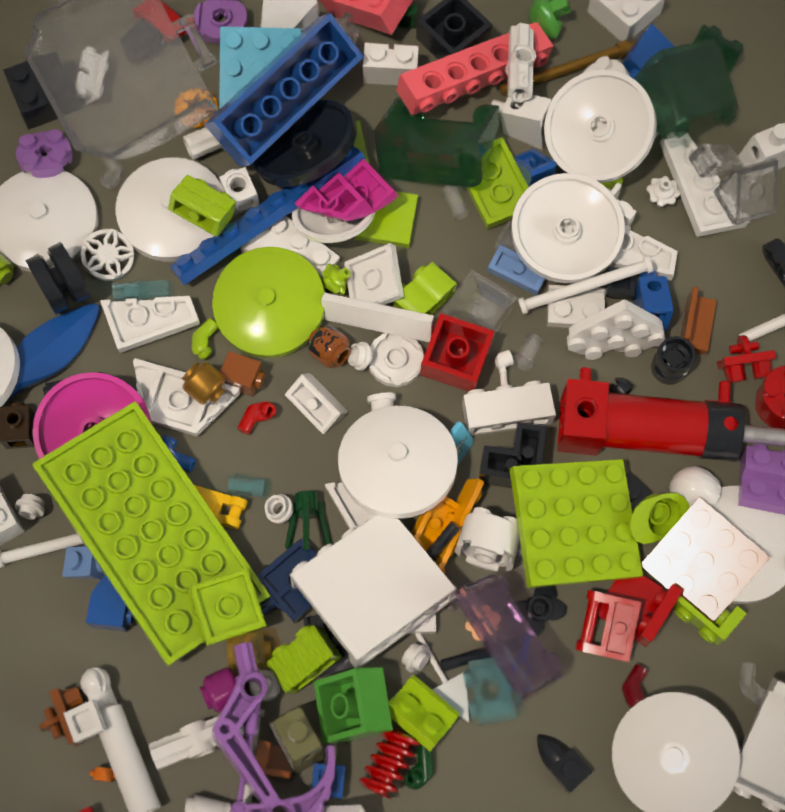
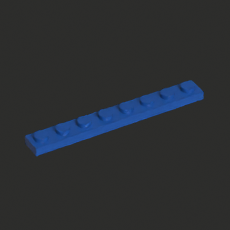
(253, 223)

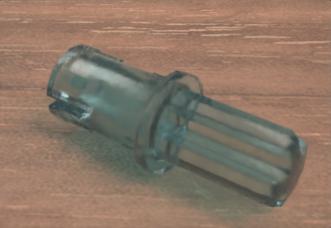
(140, 290)

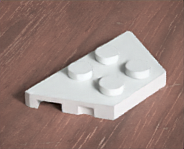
(171, 405)

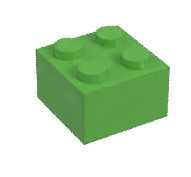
(352, 705)

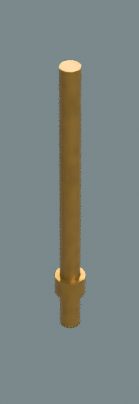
(619, 50)

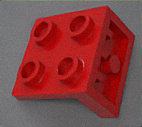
(654, 608)

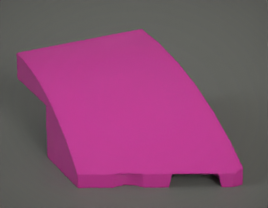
(351, 196)

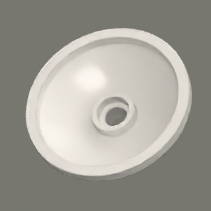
(328, 229)

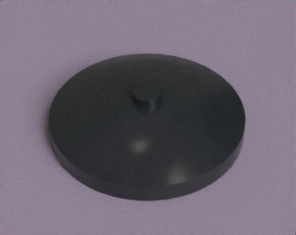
(309, 146)

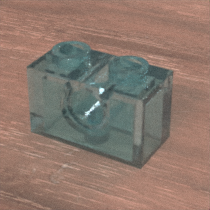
(486, 711)

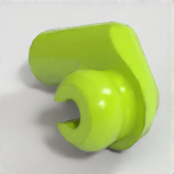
(200, 339)

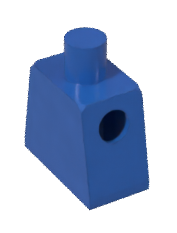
(645, 46)
(654, 296)

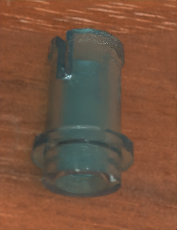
(246, 486)

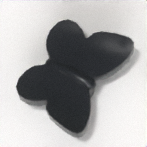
(541, 608)

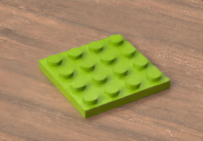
(574, 523)

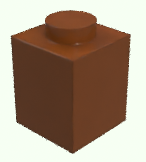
(243, 373)

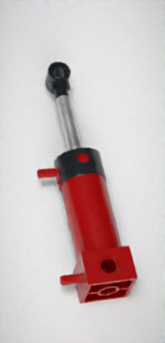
(706, 429)

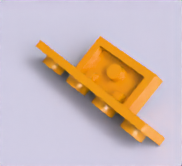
(433, 522)

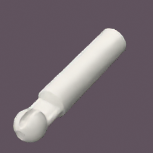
(120, 744)

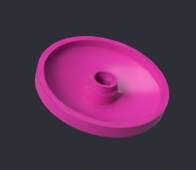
(79, 405)

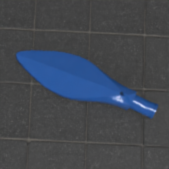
(54, 346)

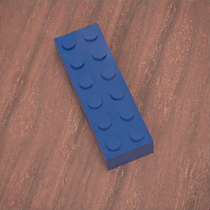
(284, 90)

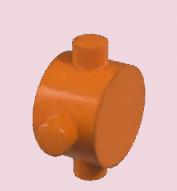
(102, 774)

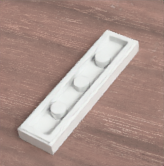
(378, 317)

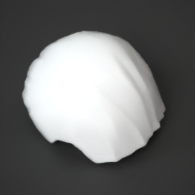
(695, 483)

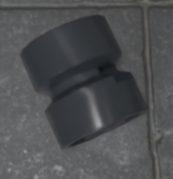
(673, 360)

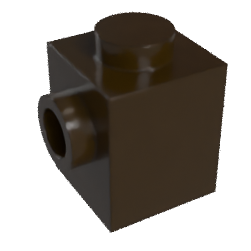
(16, 426)

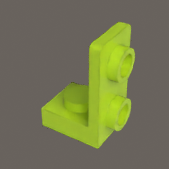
(707, 630)

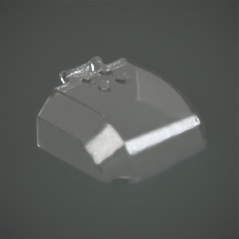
(120, 74)

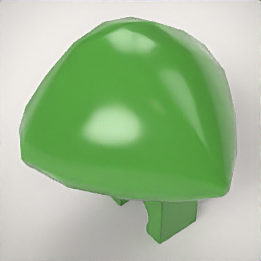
(547, 15)

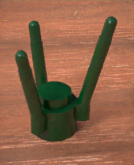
(306, 508)

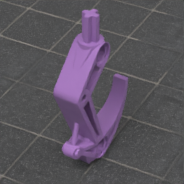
(238, 752)

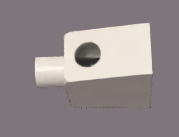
(525, 119)
(765, 146)

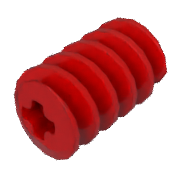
(388, 763)

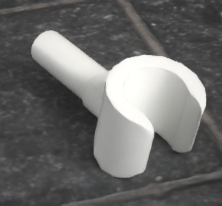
(503, 360)

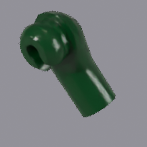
(422, 771)

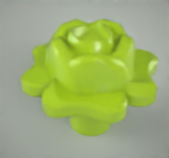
(335, 278)

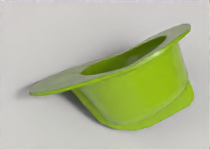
(657, 516)

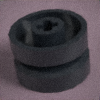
(61, 276)

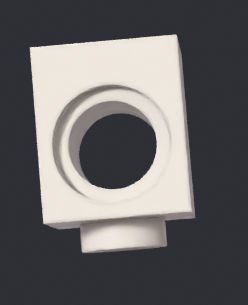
(244, 199)

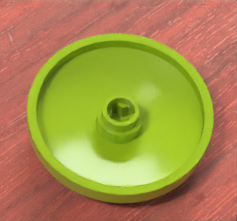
(268, 302)

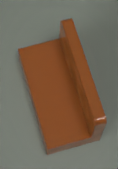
(698, 321)

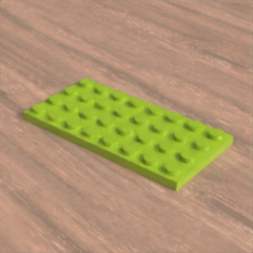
(142, 525)

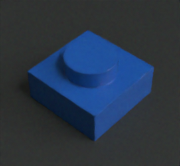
(337, 784)

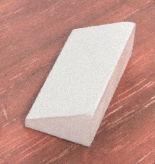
(316, 402)

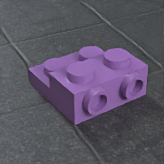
(762, 479)

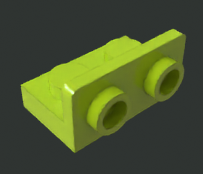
(422, 712)

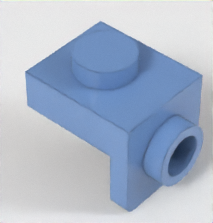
(81, 564)

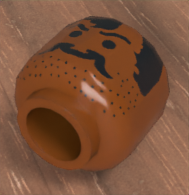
(329, 346)

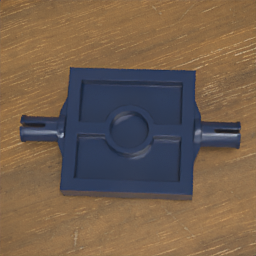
(278, 583)

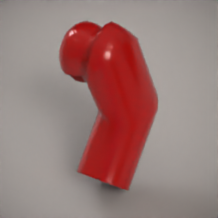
(256, 413)

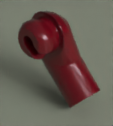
(632, 685)

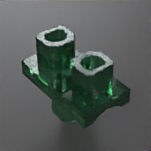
(731, 49)

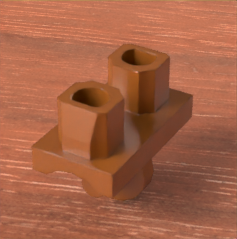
(63, 702)

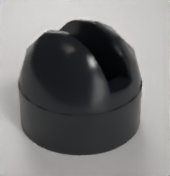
(623, 387)

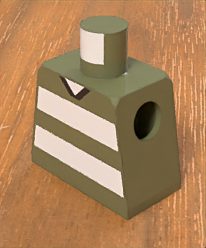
(296, 739)

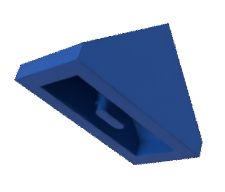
(534, 166)

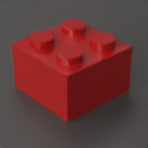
(456, 353)

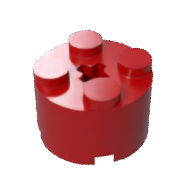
(771, 399)

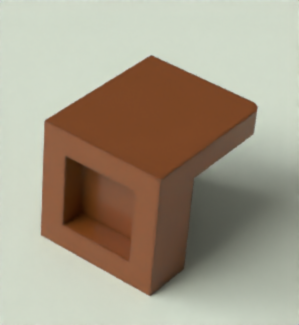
(273, 761)

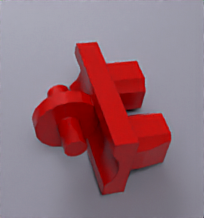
(734, 365)

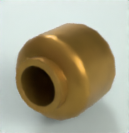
(203, 383)

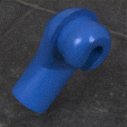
(185, 461)

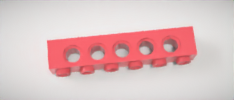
(464, 72)

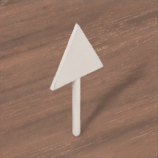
(451, 691)

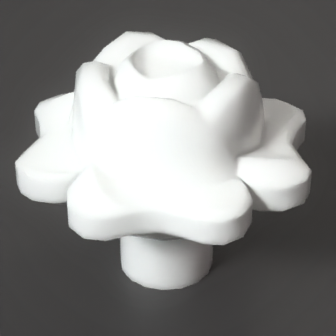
(663, 191)

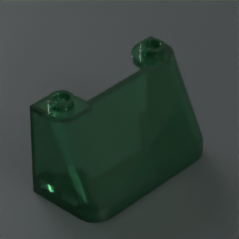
(688, 86)
(435, 148)

